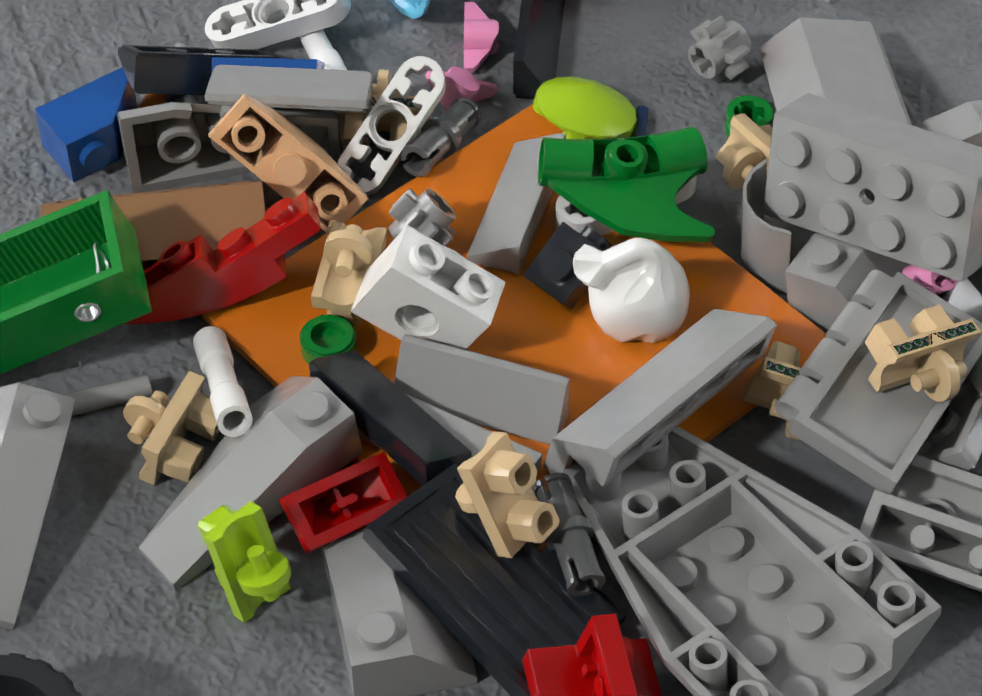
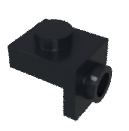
(553, 266)

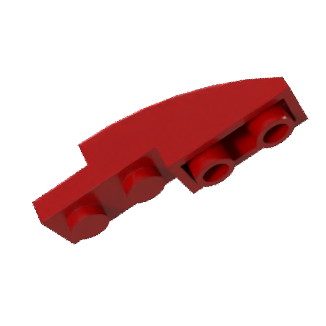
(199, 280)

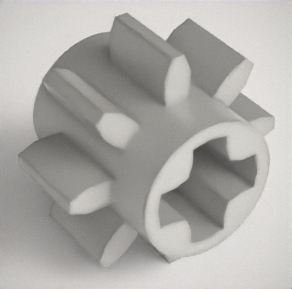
(719, 49)
(425, 213)

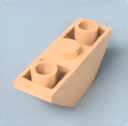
(287, 159)

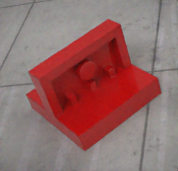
(596, 666)

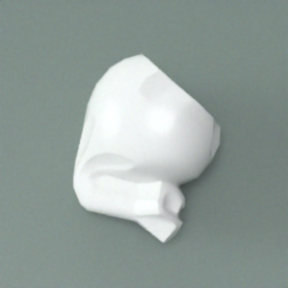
(634, 289)

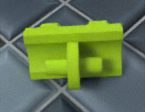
(245, 558)

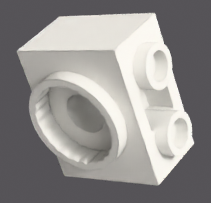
(428, 292)

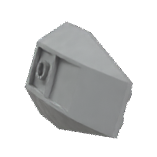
(750, 579)

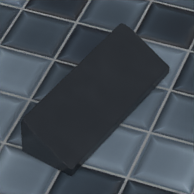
(536, 45)
(175, 68)
(390, 416)

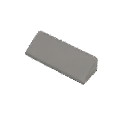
(292, 88)
(513, 211)
(484, 389)

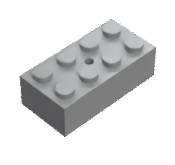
(921, 183)

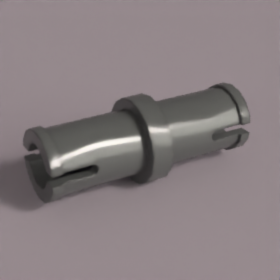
(440, 137)
(571, 537)

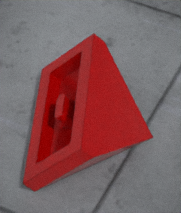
(343, 502)

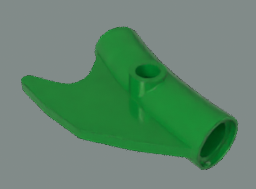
(629, 181)

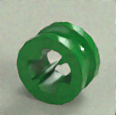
(754, 107)

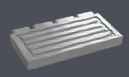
(837, 406)

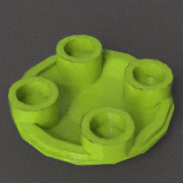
(585, 108)

